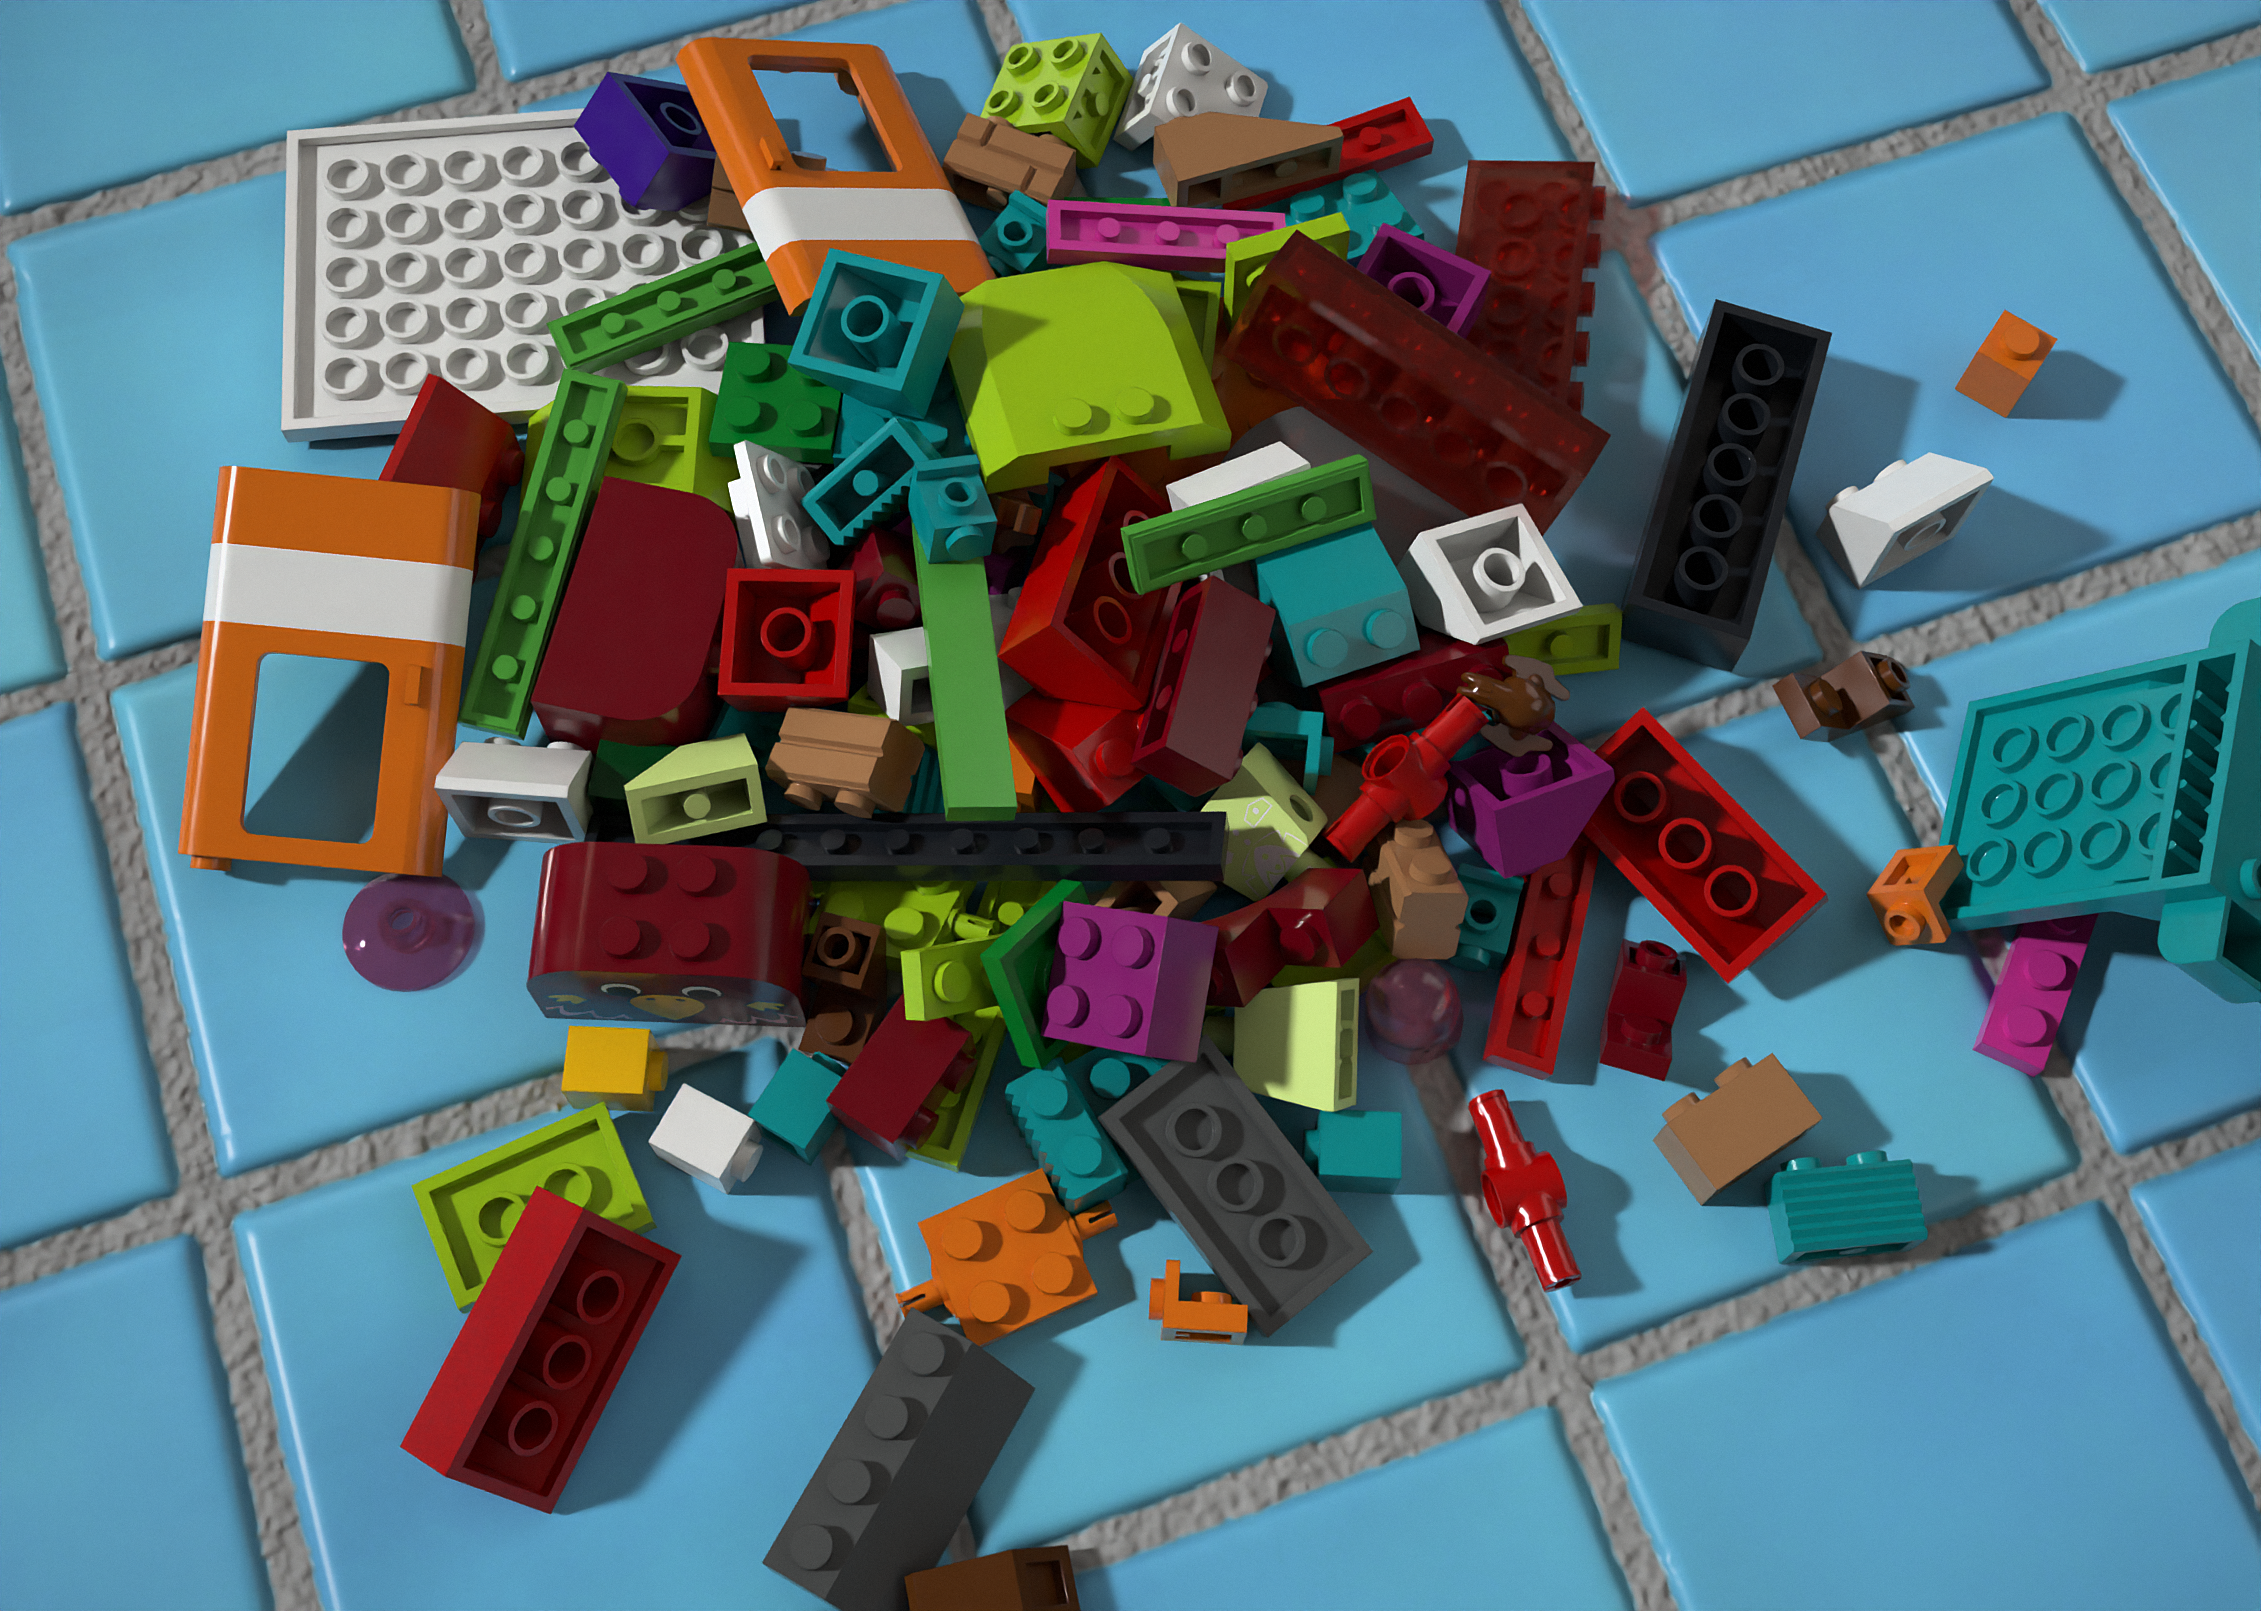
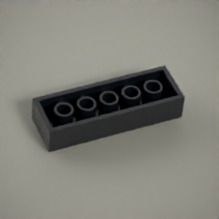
(1724, 486)

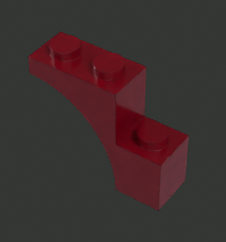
(1308, 922)

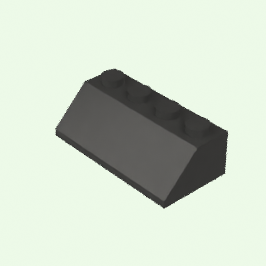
(900, 1470)

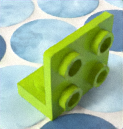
(1065, 88)

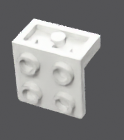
(1186, 78)
(769, 513)

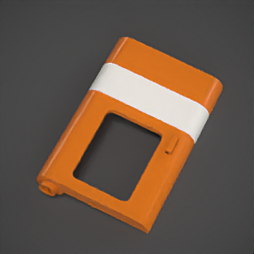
(802, 213)
(342, 577)

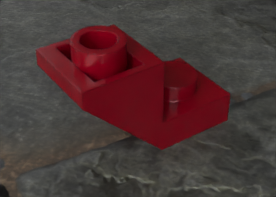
(1643, 1008)

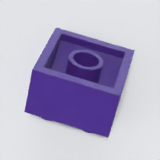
(649, 141)

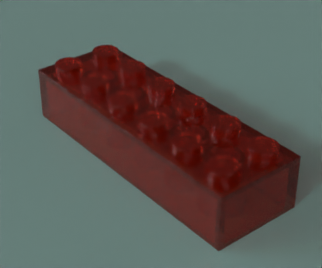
(1410, 387)

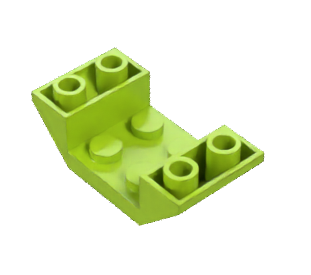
(658, 443)

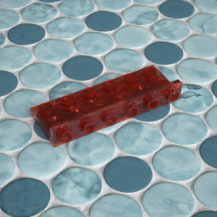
(1538, 240)

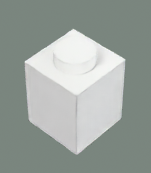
(900, 676)
(707, 1140)

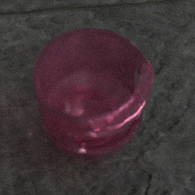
(1413, 1011)

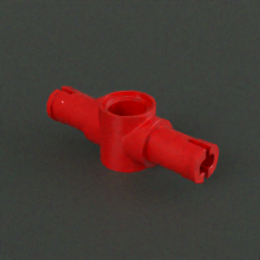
(1405, 777)
(1524, 1190)

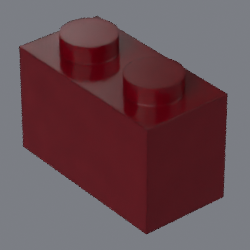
(902, 1080)

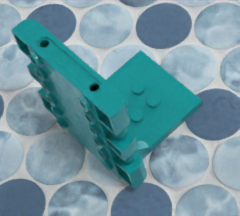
(2126, 801)

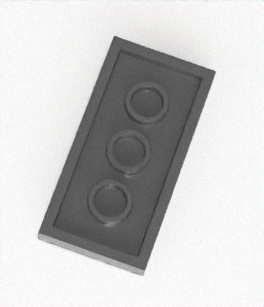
(1235, 1186)

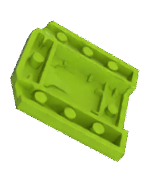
(1079, 372)

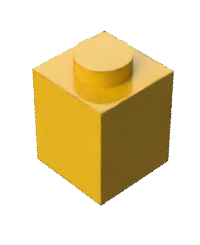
(613, 1067)

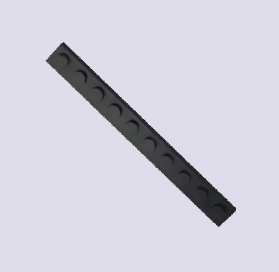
(1021, 849)

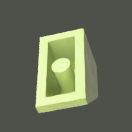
(697, 792)

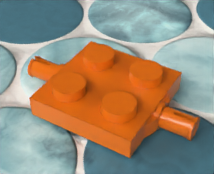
(1007, 1259)

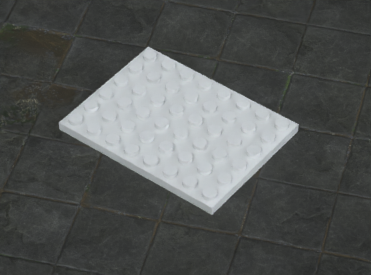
(452, 255)

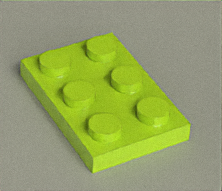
(481, 1200)

